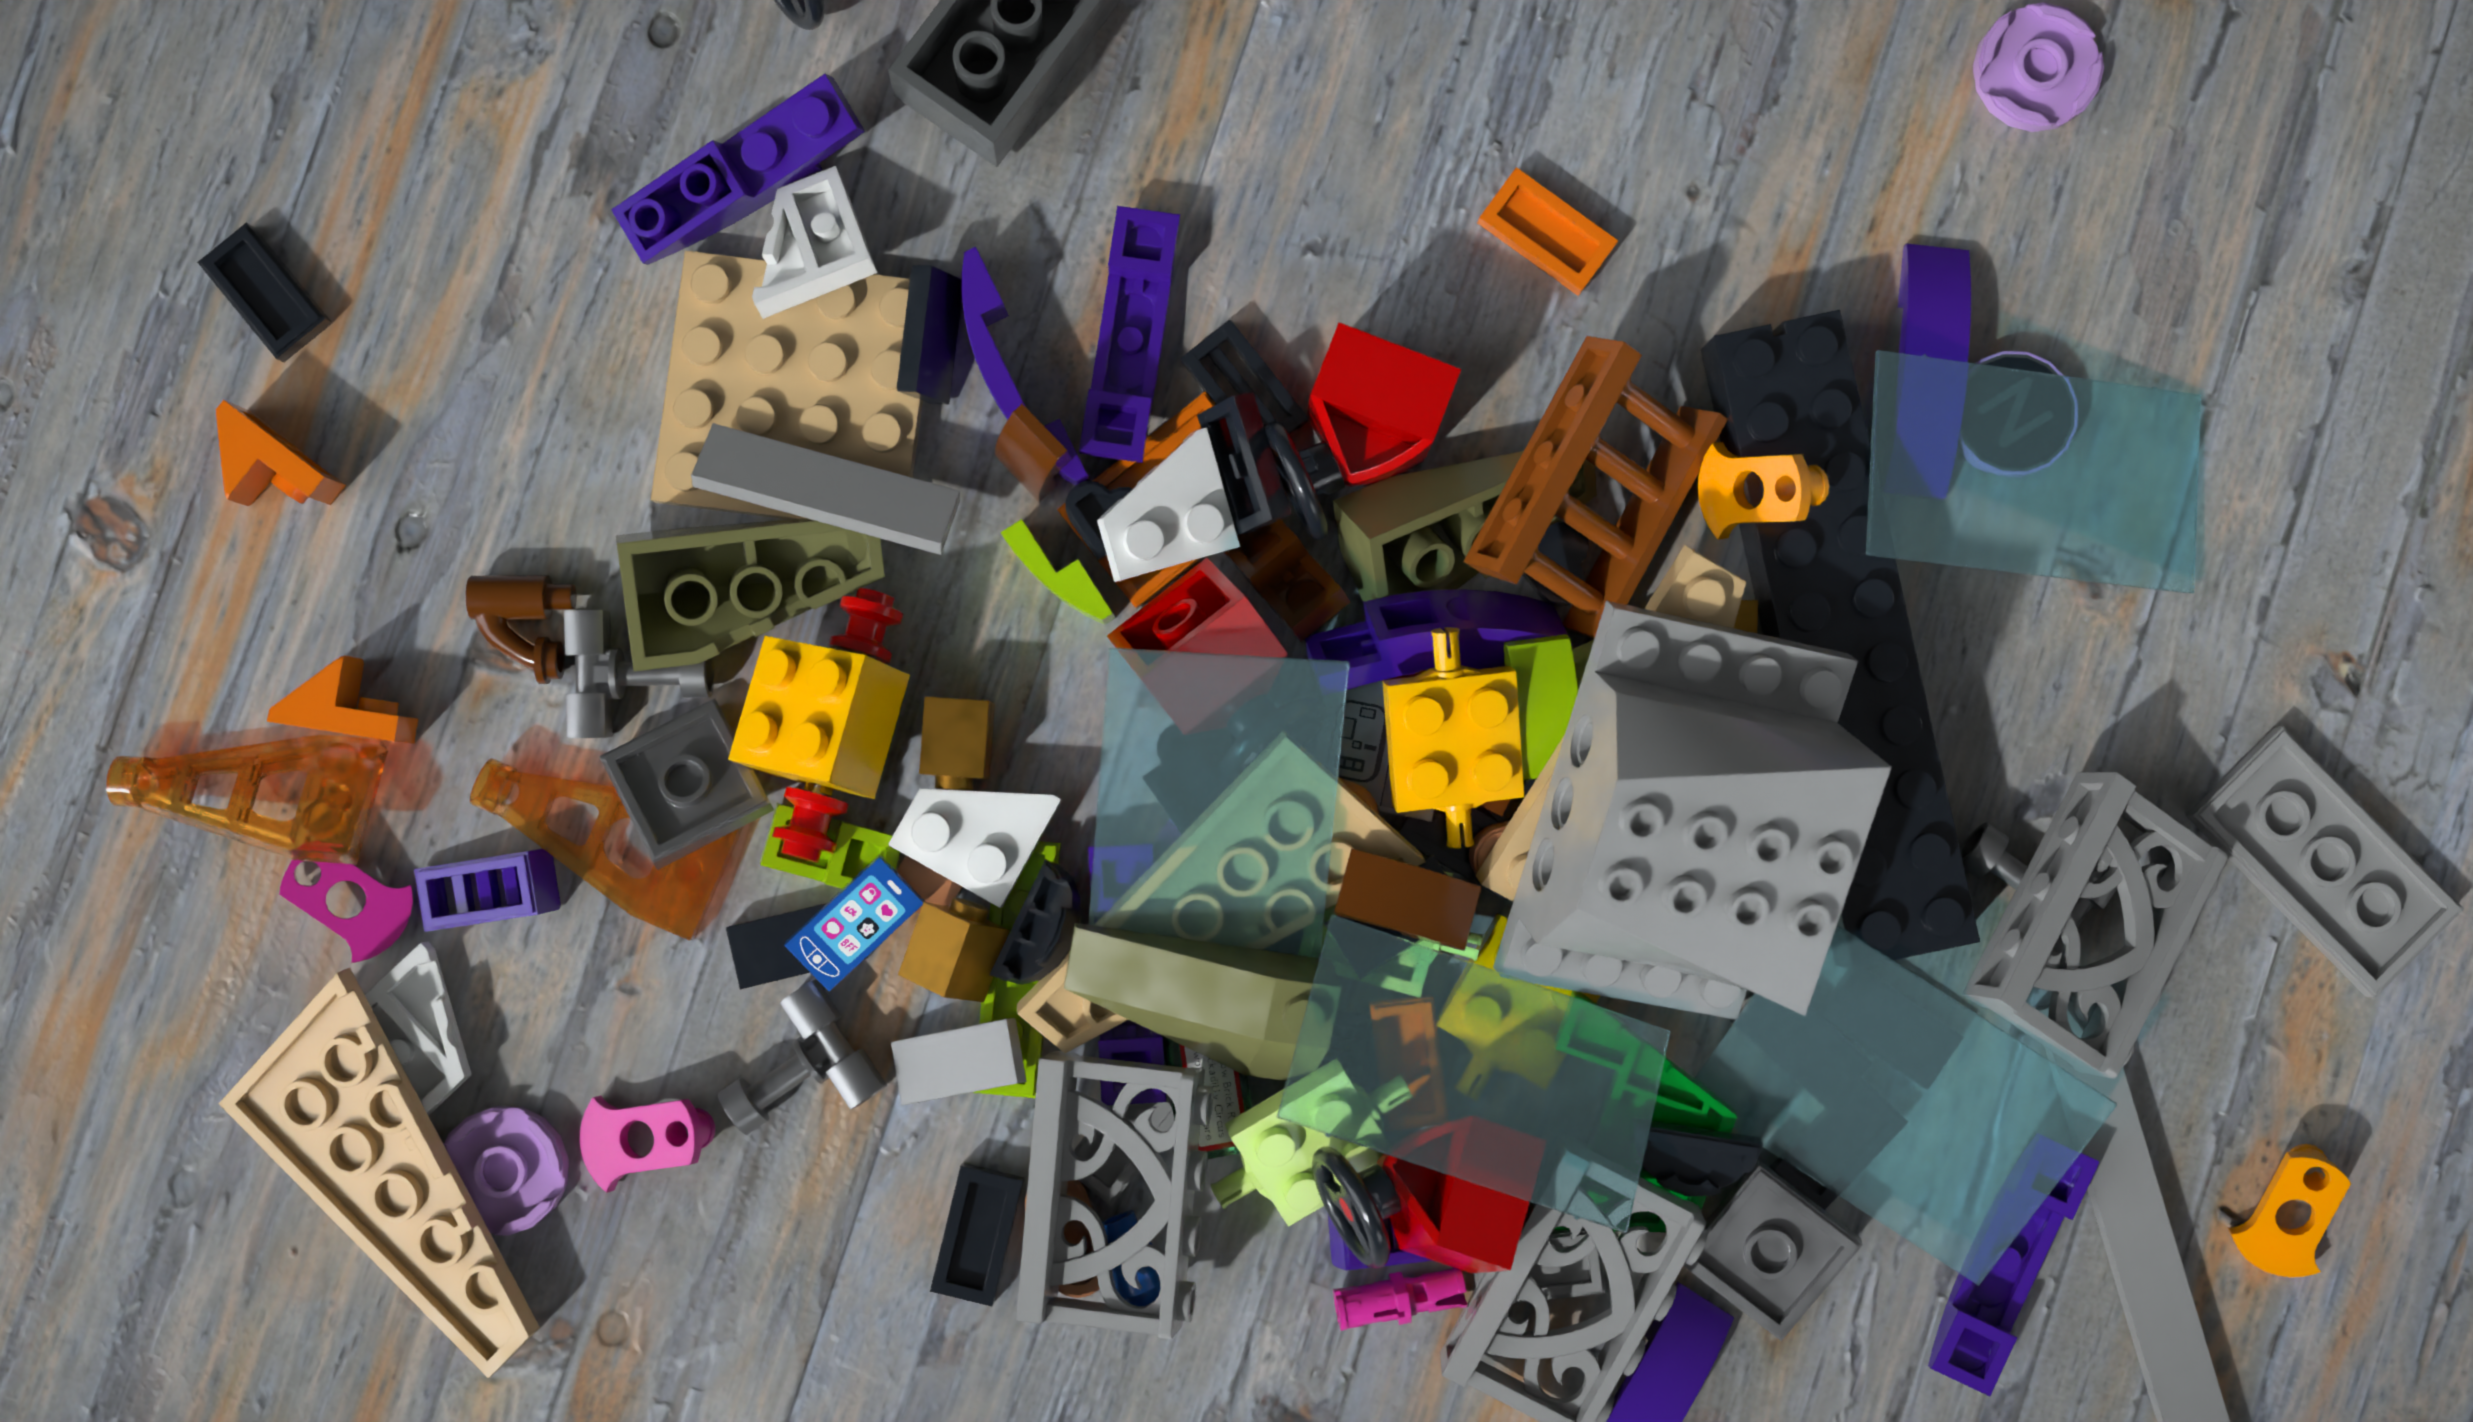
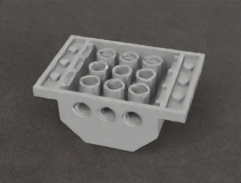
(1695, 820)

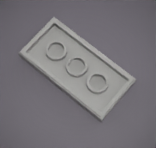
(2325, 862)

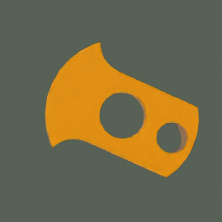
(1787, 485)
(2292, 1250)

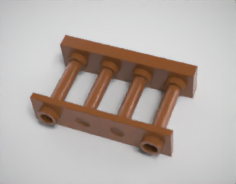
(1552, 460)

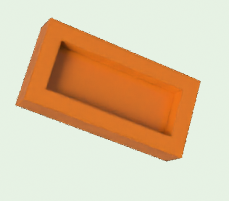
(1547, 231)

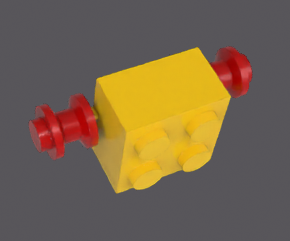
(824, 719)

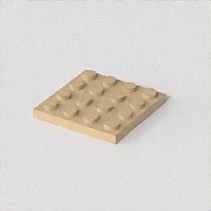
(799, 377)

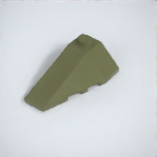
(1421, 524)
(722, 584)
(1207, 996)

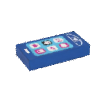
(854, 922)

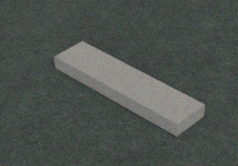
(826, 488)

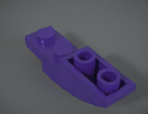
(738, 176)
(1399, 628)

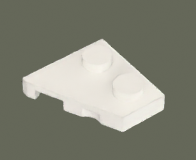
(811, 244)
(1170, 514)
(975, 836)
(422, 1025)

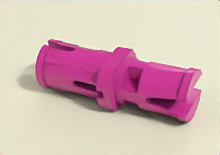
(1399, 1298)

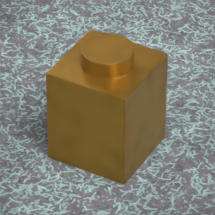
(956, 741)
(953, 950)

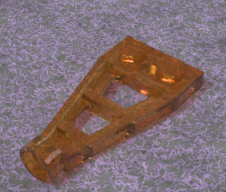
(329, 815)
(667, 898)

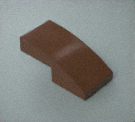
(1031, 453)
(1288, 578)
(1408, 899)

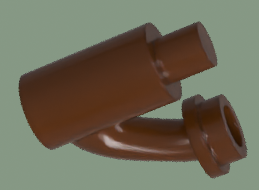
(501, 598)

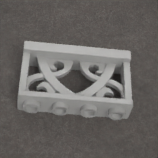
(2154, 916)
(1049, 1257)
(1489, 1328)

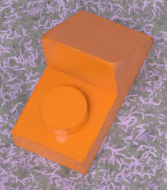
(257, 454)
(330, 704)

